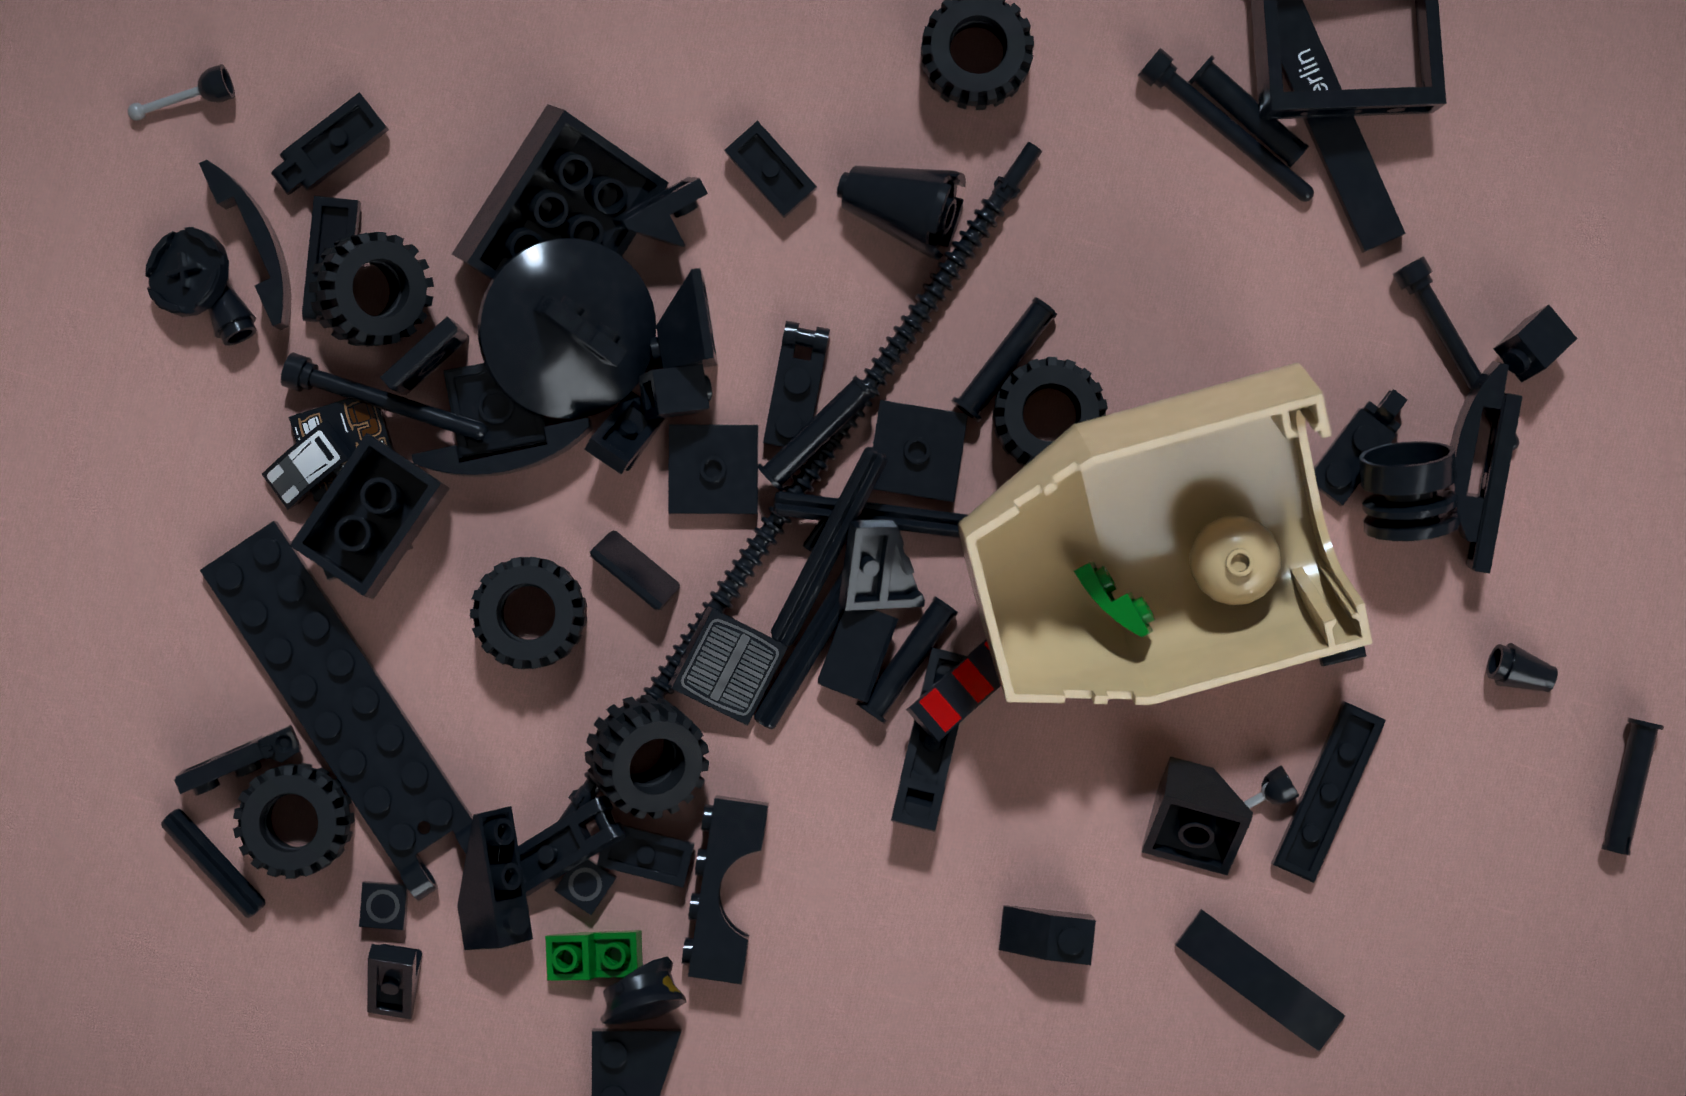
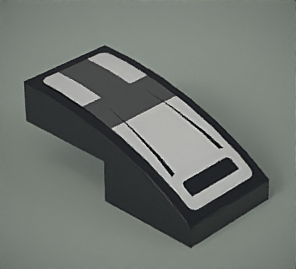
(307, 464)

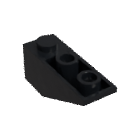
(492, 885)

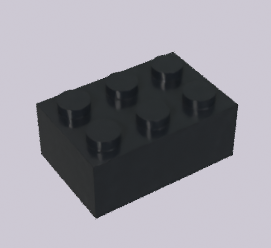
(369, 516)

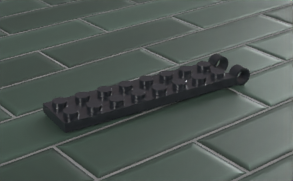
(339, 700)

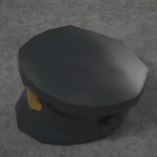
(643, 994)

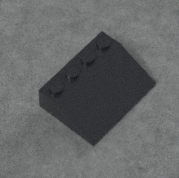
(557, 187)

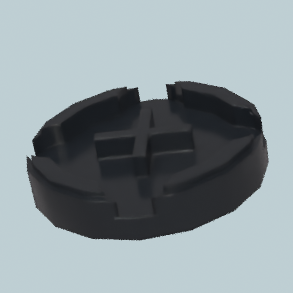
(187, 272)

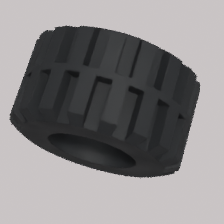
(968, 87)
(405, 281)
(1034, 377)
(489, 612)
(669, 779)
(257, 830)

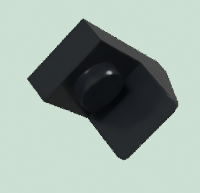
(653, 215)
(623, 435)
(393, 980)

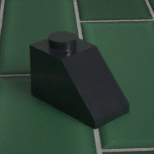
(1047, 934)

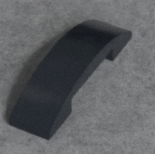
(275, 291)
(1486, 392)
(559, 440)
(925, 761)
(1259, 980)

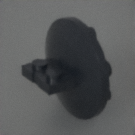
(566, 328)

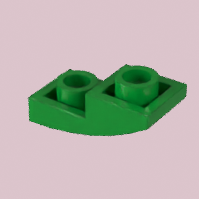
(1126, 610)
(593, 954)

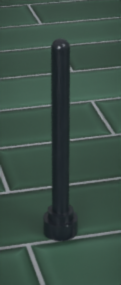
(1162, 73)
(1417, 280)
(302, 374)

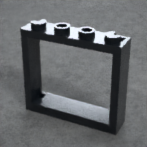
(1278, 104)

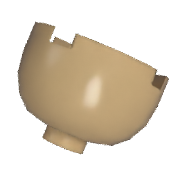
(1235, 560)

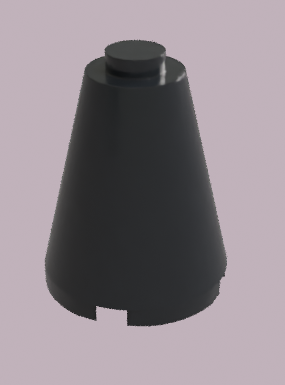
(906, 203)

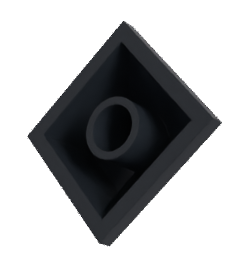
(686, 327)
(1196, 818)

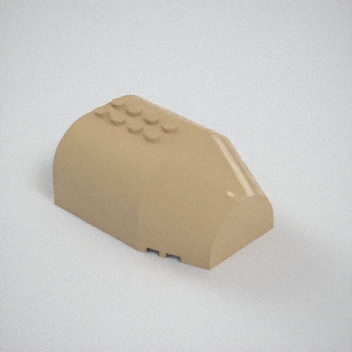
(1133, 500)

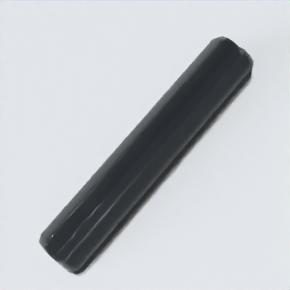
(213, 863)

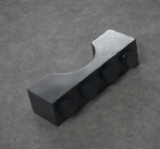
(719, 946)

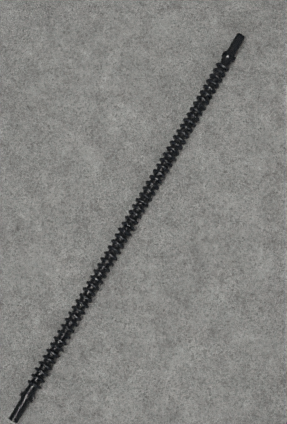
(1004, 190)

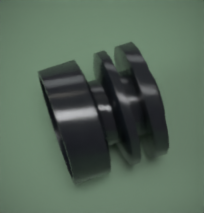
(1409, 491)

